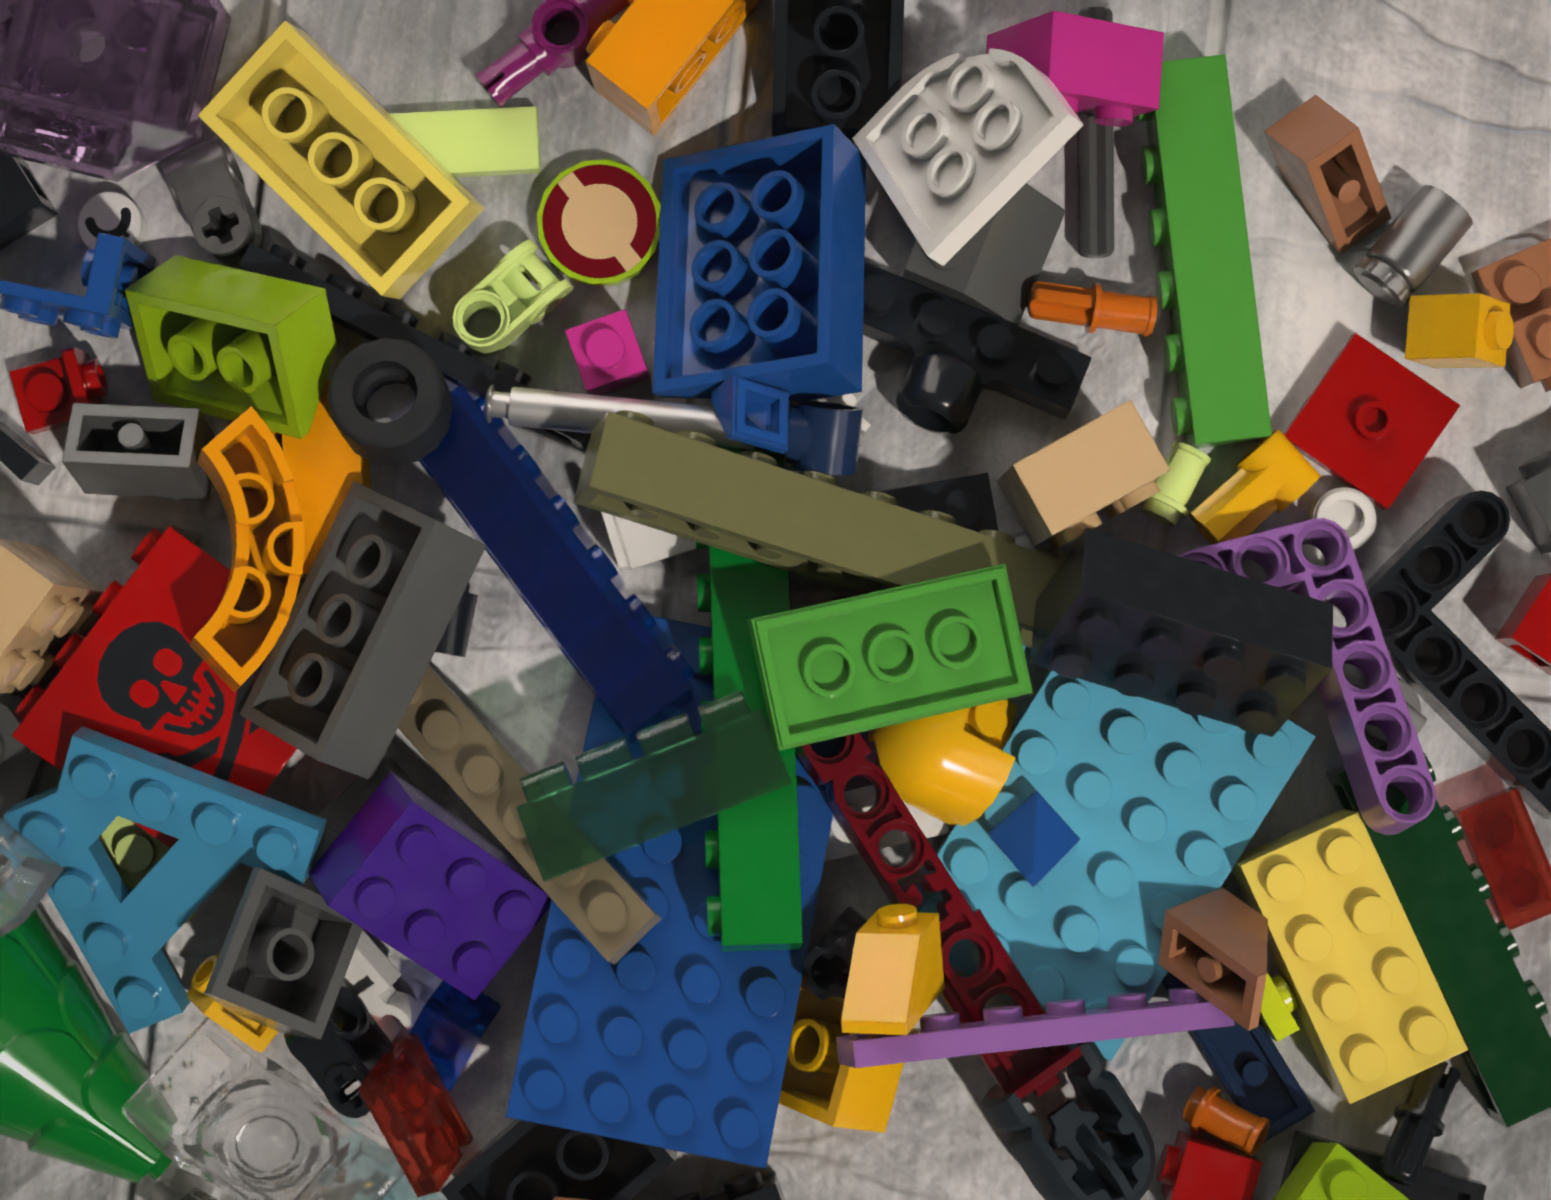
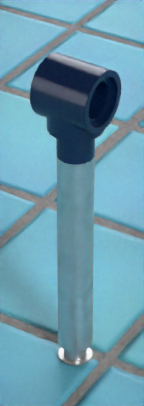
(820, 434)

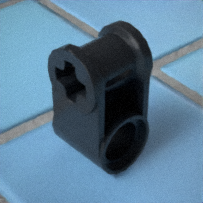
(344, 1054)

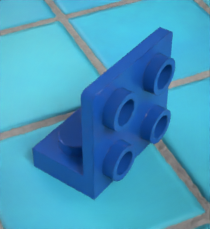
(104, 309)

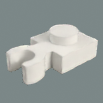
(372, 979)

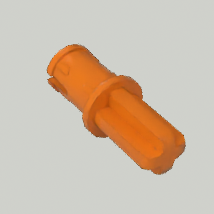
(1093, 308)

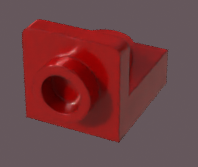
(51, 387)

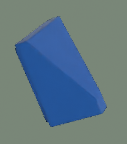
(753, 413)
(1034, 837)

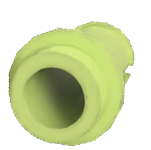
(1177, 485)

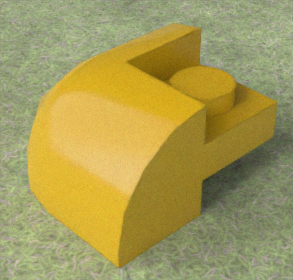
(950, 760)

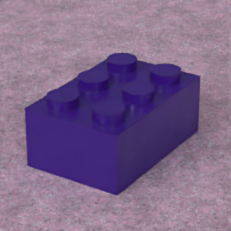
(430, 886)

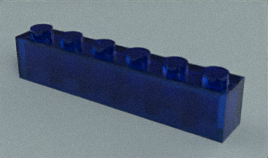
(554, 571)

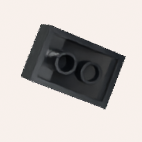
(834, 62)

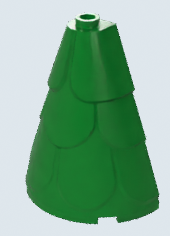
(66, 1062)

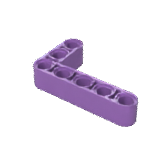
(1355, 644)

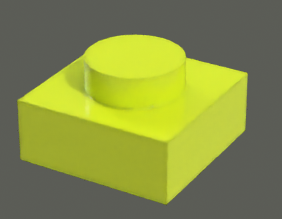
(1277, 1008)

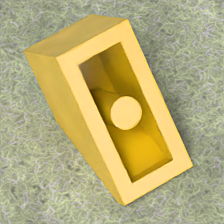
(893, 971)

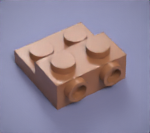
(1526, 285)

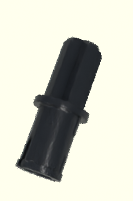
(1418, 1123)

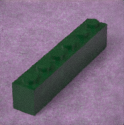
(1467, 956)

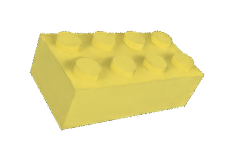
(341, 161)
(1348, 955)

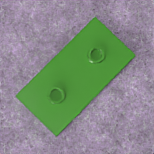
(889, 656)

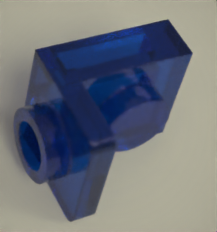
(453, 1028)

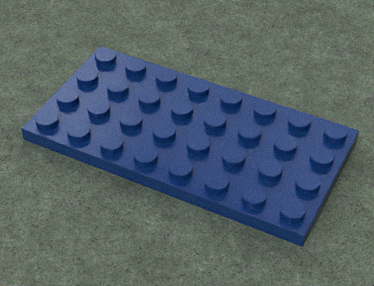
(676, 1035)

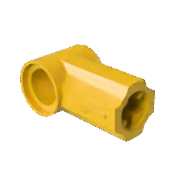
(1265, 482)

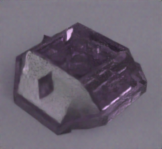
(126, 104)

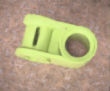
(512, 298)

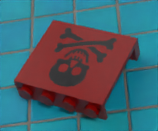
(146, 682)

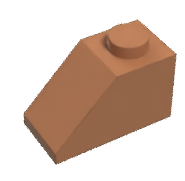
(1329, 172)
(1219, 952)

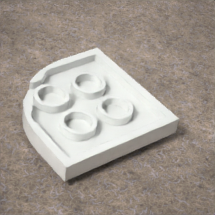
(964, 143)

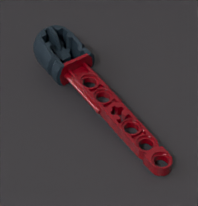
(1097, 1169)

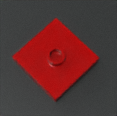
(1370, 421)

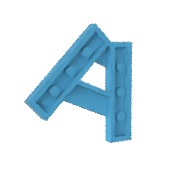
(215, 832)

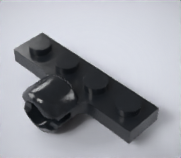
(962, 353)

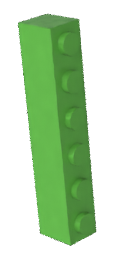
(1204, 258)

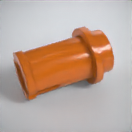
(1225, 1120)

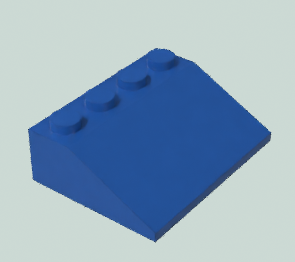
(763, 267)

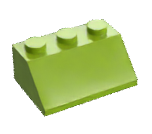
(233, 342)

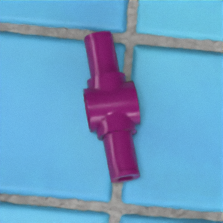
(537, 55)

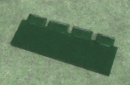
(647, 797)

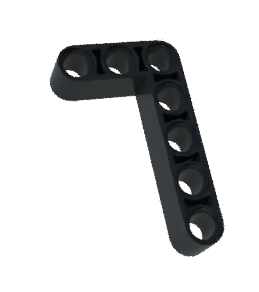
(1458, 664)

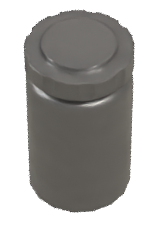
(1413, 246)

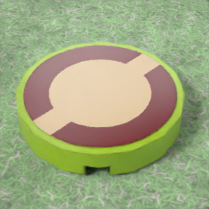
(599, 223)

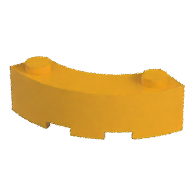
(266, 547)

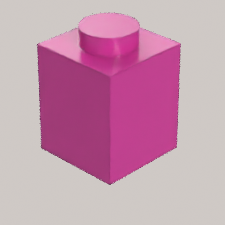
(607, 353)

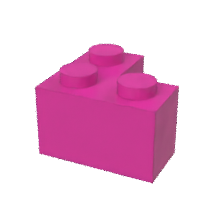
(1092, 62)

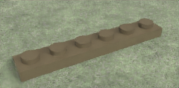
(489, 783)

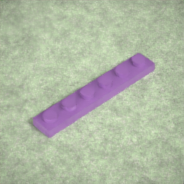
(1008, 1030)

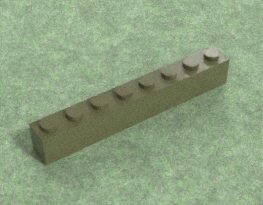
(791, 517)

